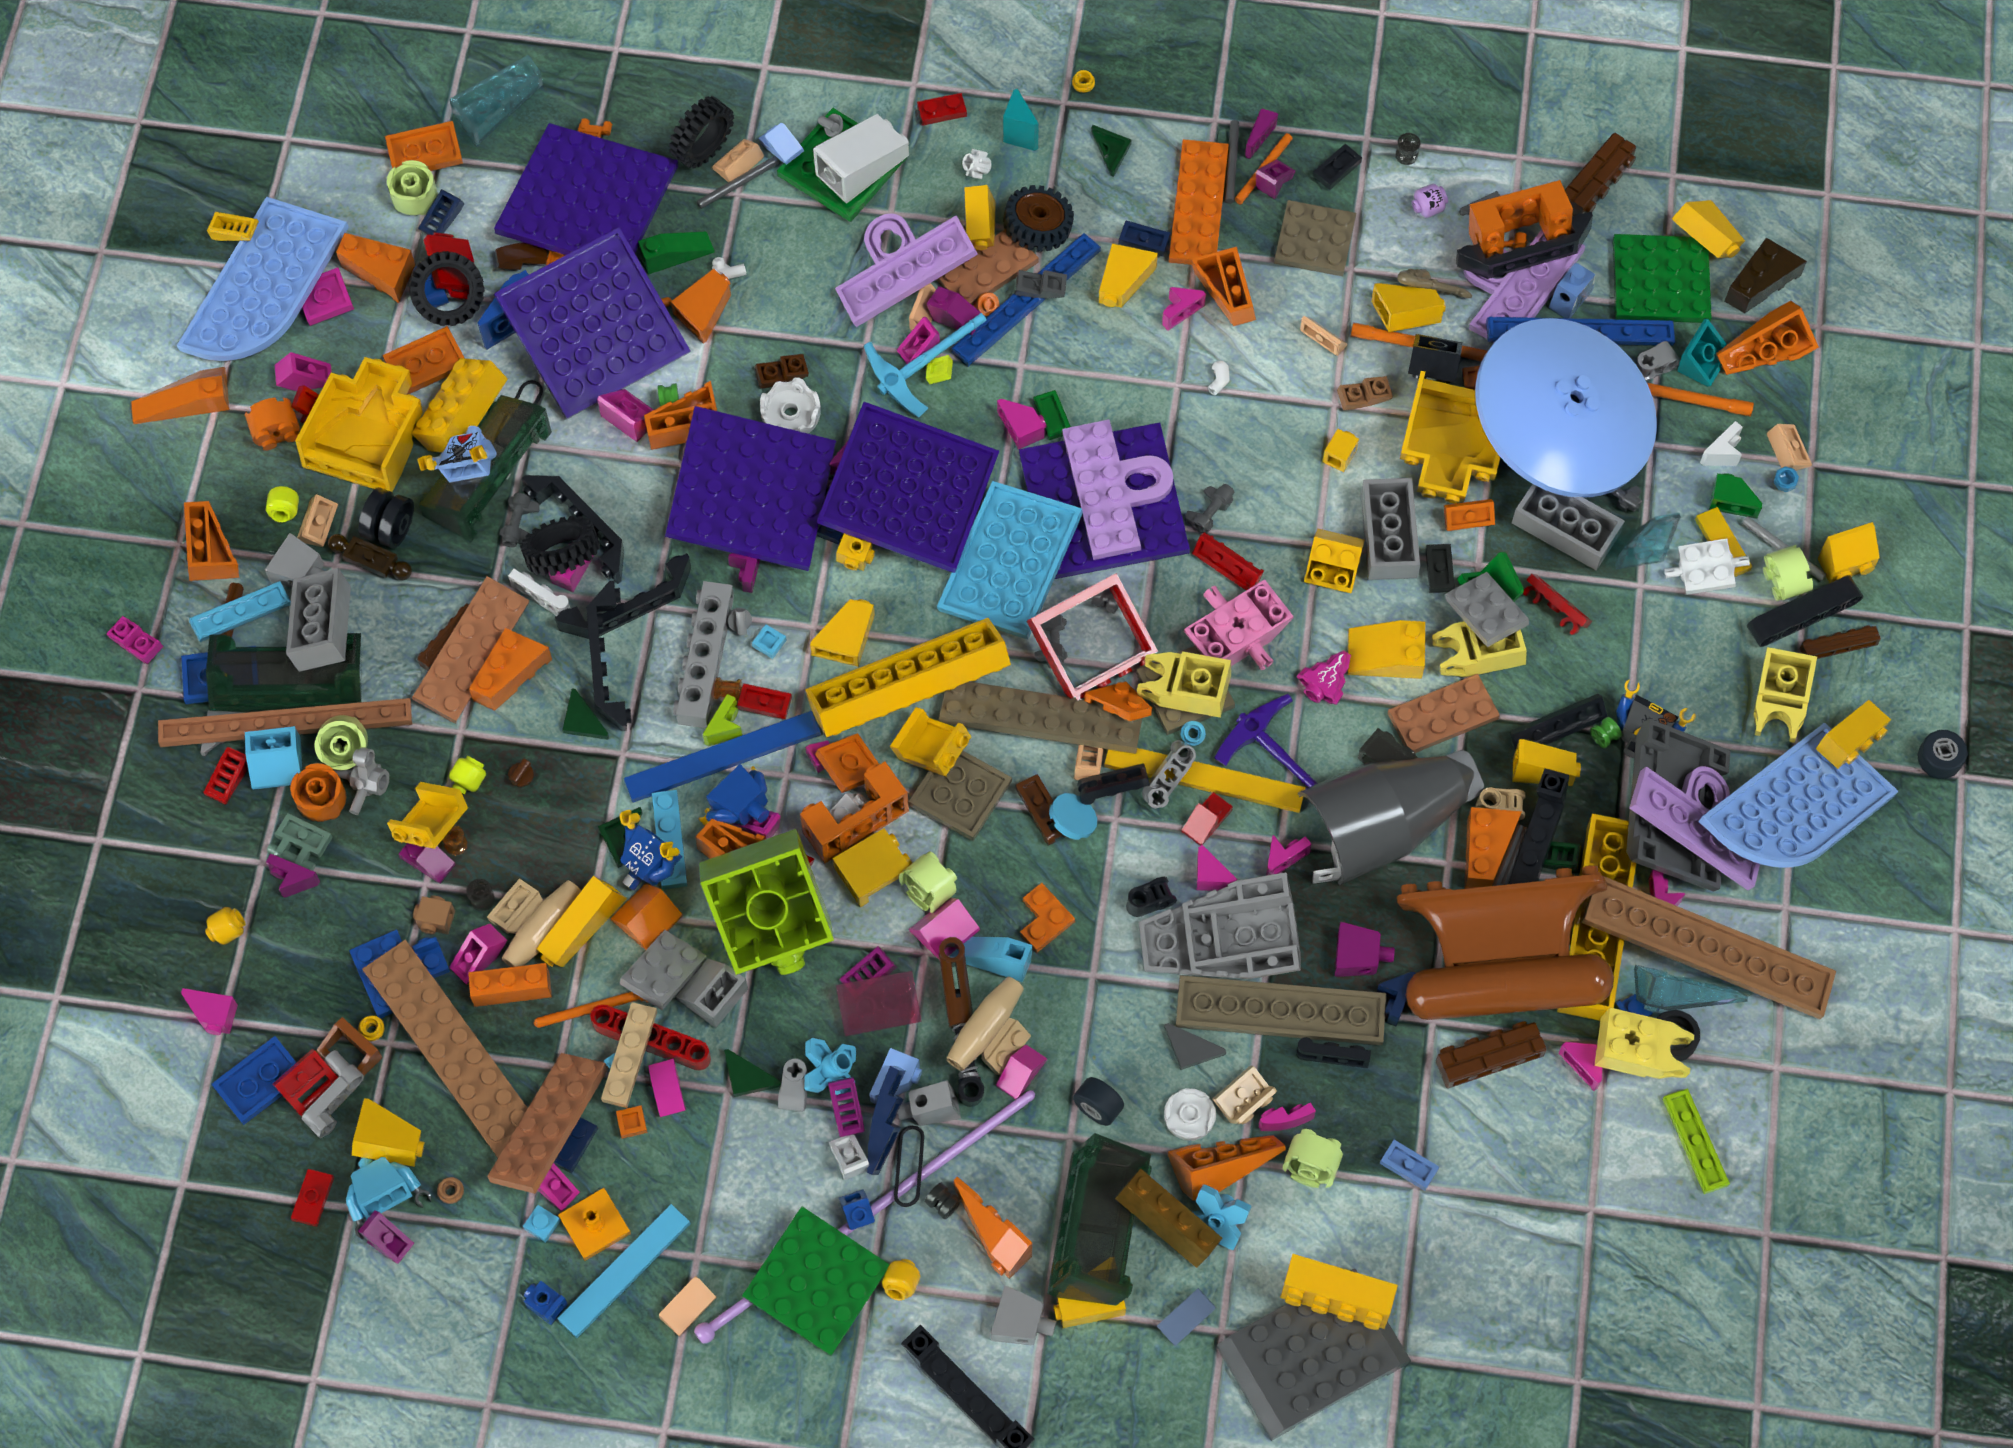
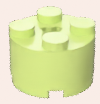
(412, 188)
(1788, 572)
(333, 753)
(928, 882)
(1313, 1159)

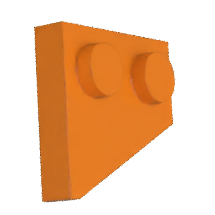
(1120, 700)

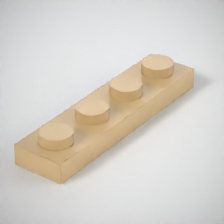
(629, 1055)

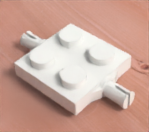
(1706, 566)

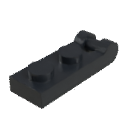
(1112, 783)
(1332, 1053)

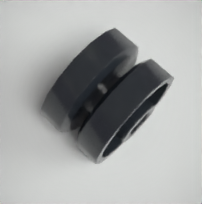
(386, 517)

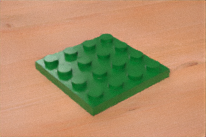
(802, 174)
(1661, 278)
(816, 1281)

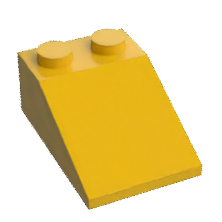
(1388, 649)

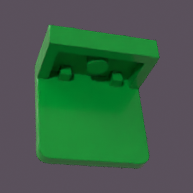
(1502, 572)

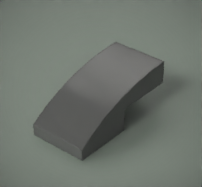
(1043, 285)

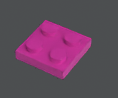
(327, 298)

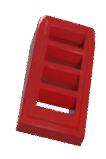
(220, 771)

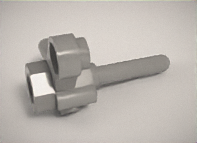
(365, 777)

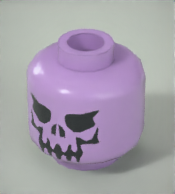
(1430, 200)

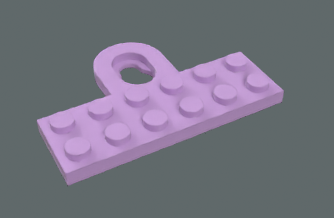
(907, 269)
(1521, 291)
(1103, 490)
(1679, 815)

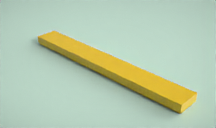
(1216, 780)

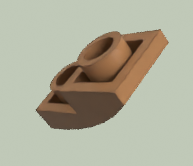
(1364, 394)

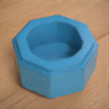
(1786, 479)

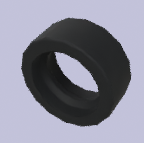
(1691, 1026)

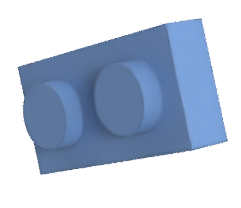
(1409, 1165)

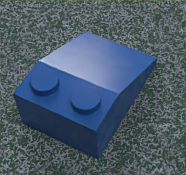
(494, 324)

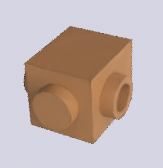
(434, 915)

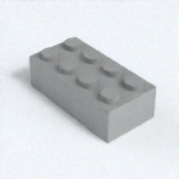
(1569, 524)
(1390, 528)
(318, 620)

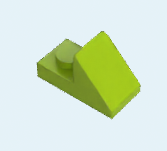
(720, 727)

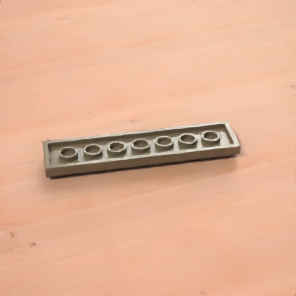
(1038, 716)
(1281, 1010)

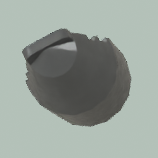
(1391, 806)

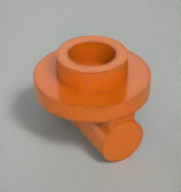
(987, 303)

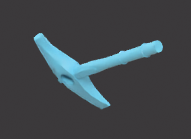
(893, 380)

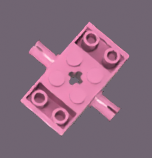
(1240, 625)

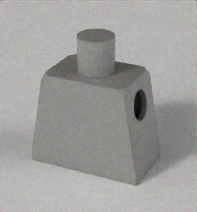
(293, 561)
(931, 1104)
(1020, 1319)

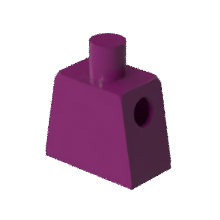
(1359, 951)

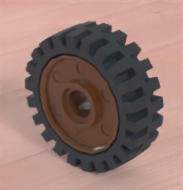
(1038, 218)

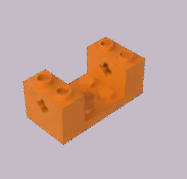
(1497, 215)
(887, 804)

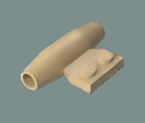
(530, 918)
(991, 1030)

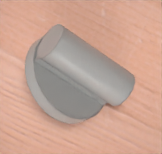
(833, 124)
(739, 620)

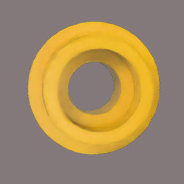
(1083, 76)
(371, 1021)

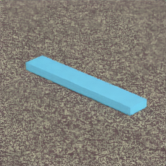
(623, 1271)

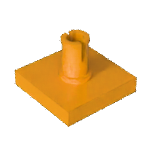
(594, 1224)

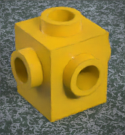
(854, 553)

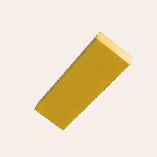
(1716, 528)

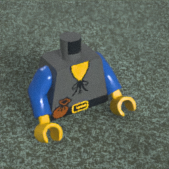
(1634, 711)

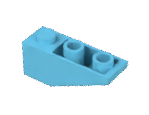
(998, 955)

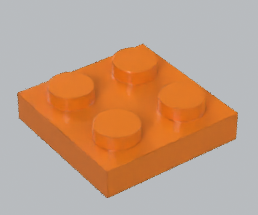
(846, 761)

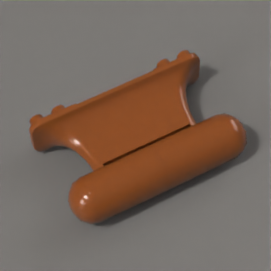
(1506, 948)

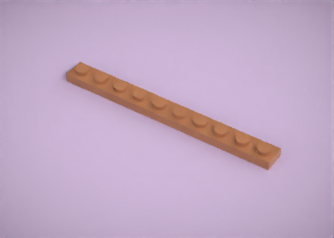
(306, 720)

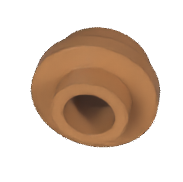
(447, 1183)

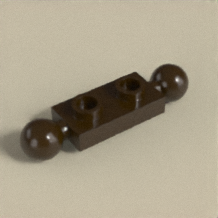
(369, 557)

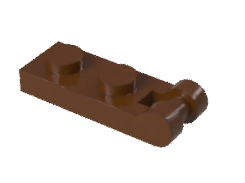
(1038, 803)

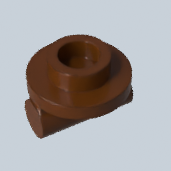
(521, 773)

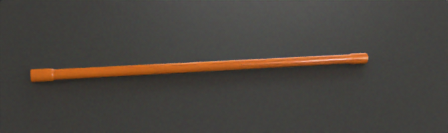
(1731, 405)

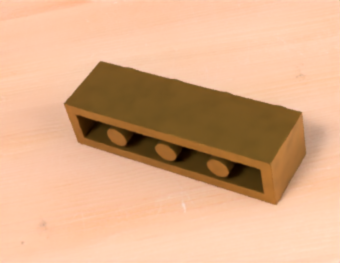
(1168, 1218)

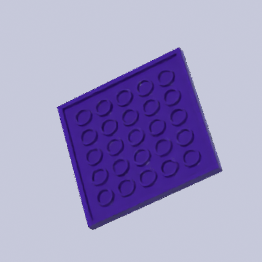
(582, 190)
(592, 322)
(908, 487)
(750, 488)
(1158, 523)

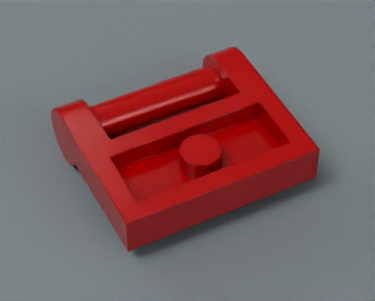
(302, 1078)

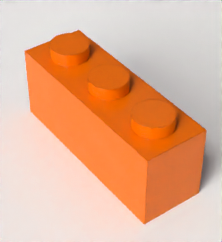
(510, 984)

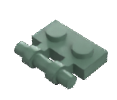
(303, 836)

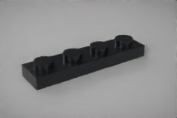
(1562, 722)

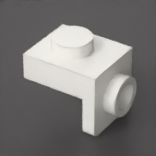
(847, 804)

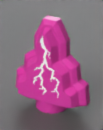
(1326, 679)

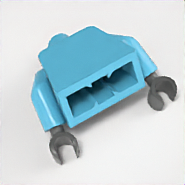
(380, 1187)

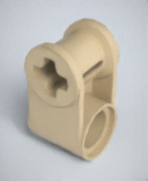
(1503, 799)

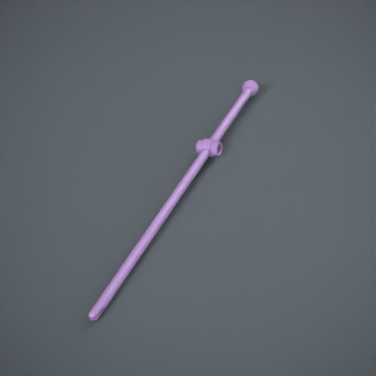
(706, 1331)

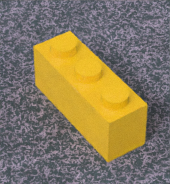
(1854, 735)

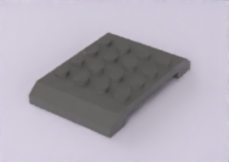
(1672, 757)
(1306, 1362)

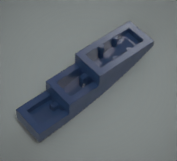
(883, 1130)

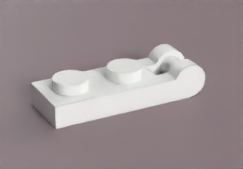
(540, 594)

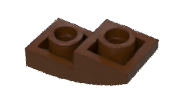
(516, 254)
(783, 370)

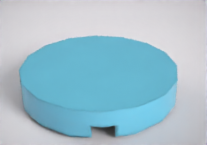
(1072, 816)

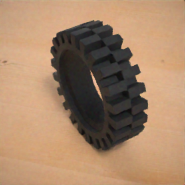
(707, 111)
(436, 261)
(545, 562)

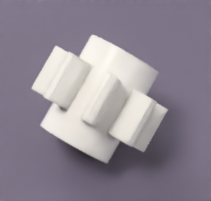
(976, 163)

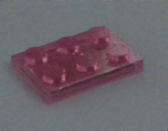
(878, 1003)

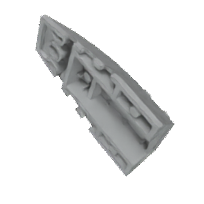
(1227, 933)

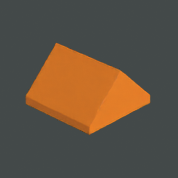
(647, 915)

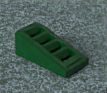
(1566, 848)

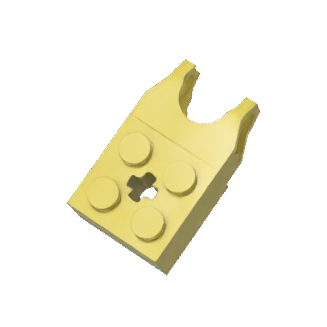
(1474, 656)
(1188, 682)
(1780, 698)
(1640, 1045)

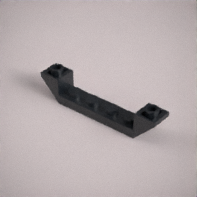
(1473, 259)
(543, 487)
(678, 570)
(613, 711)
(1542, 827)
(964, 1392)

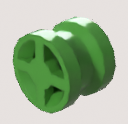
(668, 394)
(1605, 732)

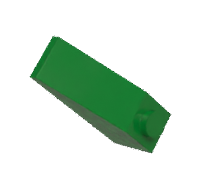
(673, 249)

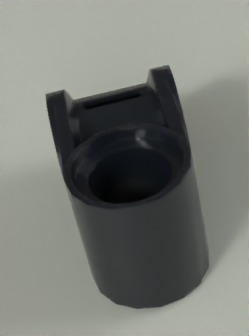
(1155, 896)

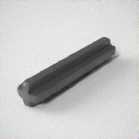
(1510, 857)

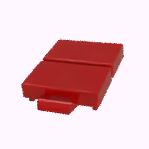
(449, 277)

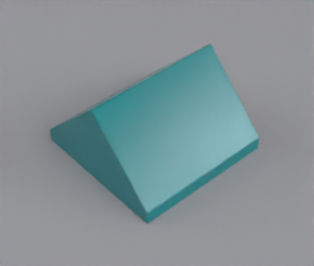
(1020, 124)
(1700, 356)

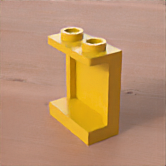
(930, 742)
(430, 817)
(871, 865)

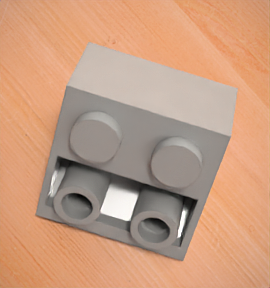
(713, 991)

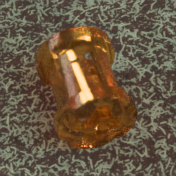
(725, 687)
(451, 846)

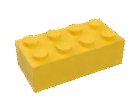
(459, 402)
(1338, 1292)

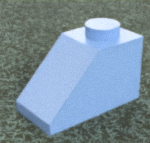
(904, 1061)

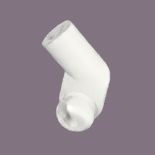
(730, 272)
(1221, 370)

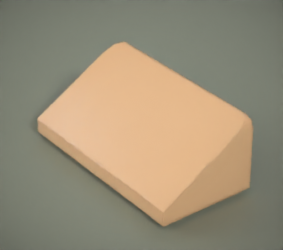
(739, 160)
(920, 306)
(1322, 336)
(1788, 447)
(317, 521)
(687, 1306)

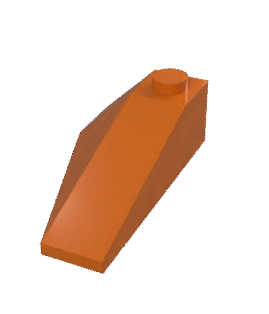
(1774, 338)
(193, 395)
(1221, 1164)
(1002, 1240)

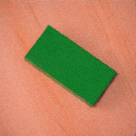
(1053, 413)

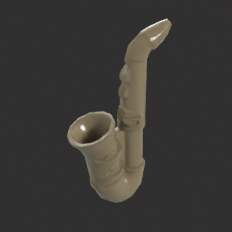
(1422, 279)

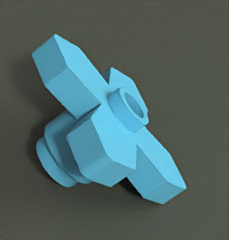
(829, 1065)
(1222, 1214)

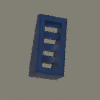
(452, 212)

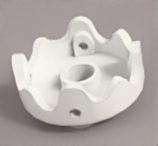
(791, 395)

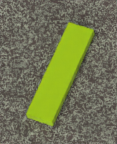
(1696, 1141)

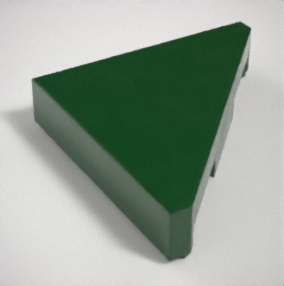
(1111, 146)
(581, 719)
(614, 836)
(747, 1077)

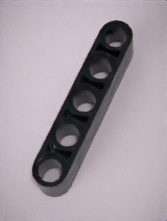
(1804, 611)

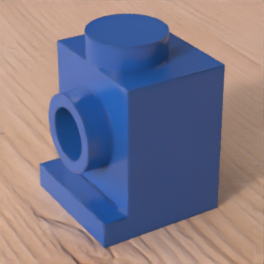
(550, 1308)

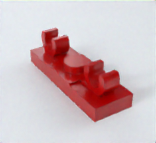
(1227, 562)
(1557, 603)

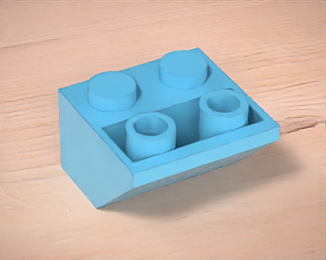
(273, 756)

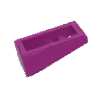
(1263, 127)
(877, 953)
(850, 1128)

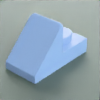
(781, 143)

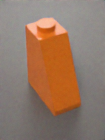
(703, 304)

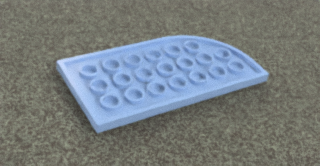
(263, 283)
(1797, 806)

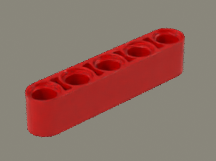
(660, 1045)

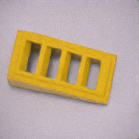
(220, 220)

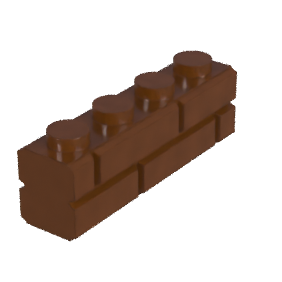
(1599, 173)
(1491, 1054)

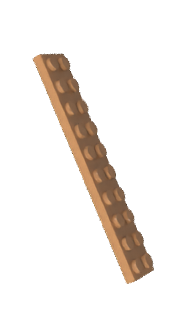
(1711, 947)
(448, 1044)

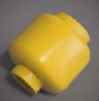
(225, 925)
(901, 1279)

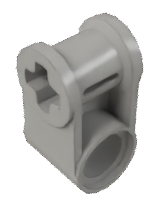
(1657, 360)
(792, 1092)

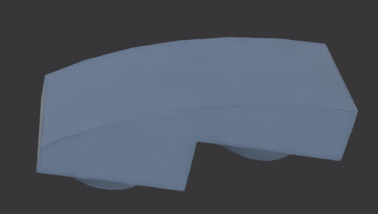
(1186, 1316)

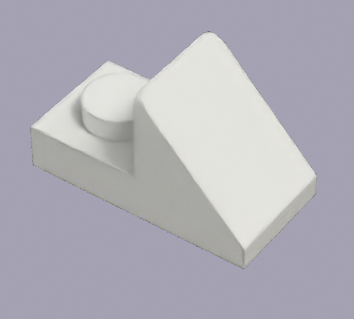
(1722, 450)
(849, 1156)

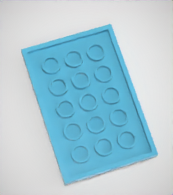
(1010, 559)

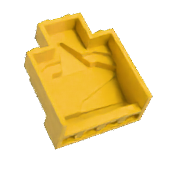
(362, 426)
(1447, 440)

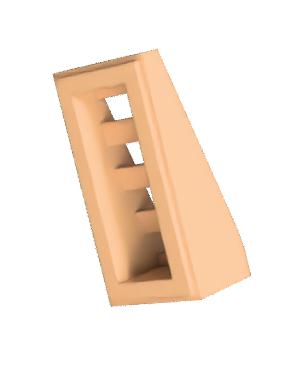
(1085, 768)

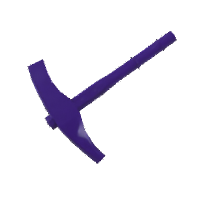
(1252, 729)

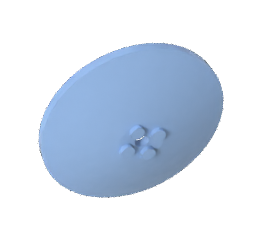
(1546, 435)

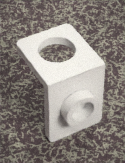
(1335, 872)

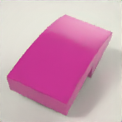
(134, 640)
(666, 1087)
(1279, 1120)

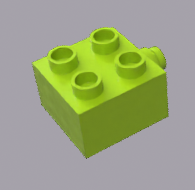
(766, 904)

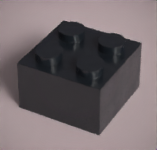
(1435, 357)

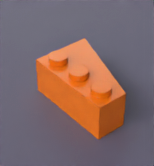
(377, 263)
(1226, 283)
(672, 421)
(206, 546)
(508, 667)
(721, 838)
(1487, 841)

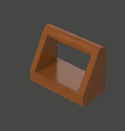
(345, 1029)

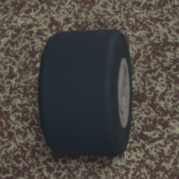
(1937, 762)
(1098, 1101)

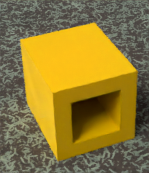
(1340, 450)

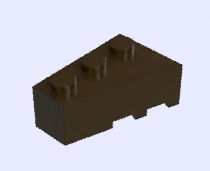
(1763, 274)

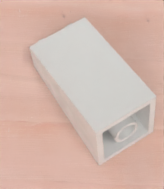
(859, 156)

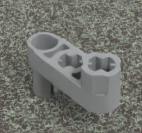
(1180, 762)
(318, 1115)

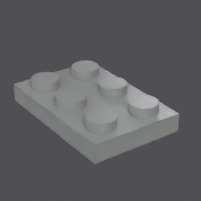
(1487, 609)
(663, 970)

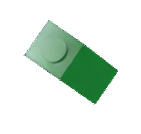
(1734, 496)

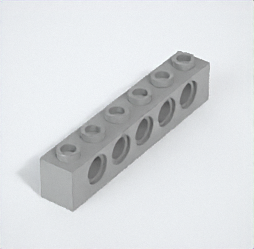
(698, 712)

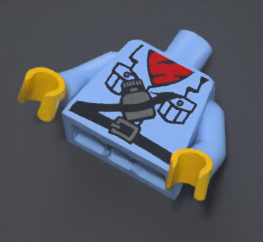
(463, 458)

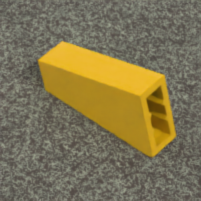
(580, 921)

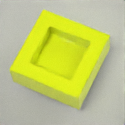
(939, 369)

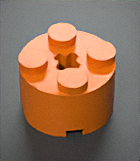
(272, 422)
(318, 792)

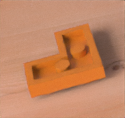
(1050, 921)

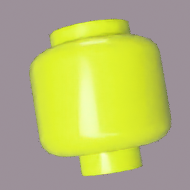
(282, 503)
(467, 774)

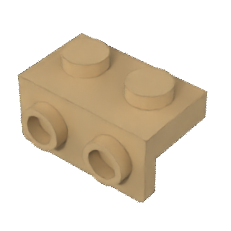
(1244, 1096)

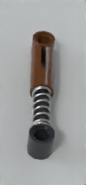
(959, 1011)

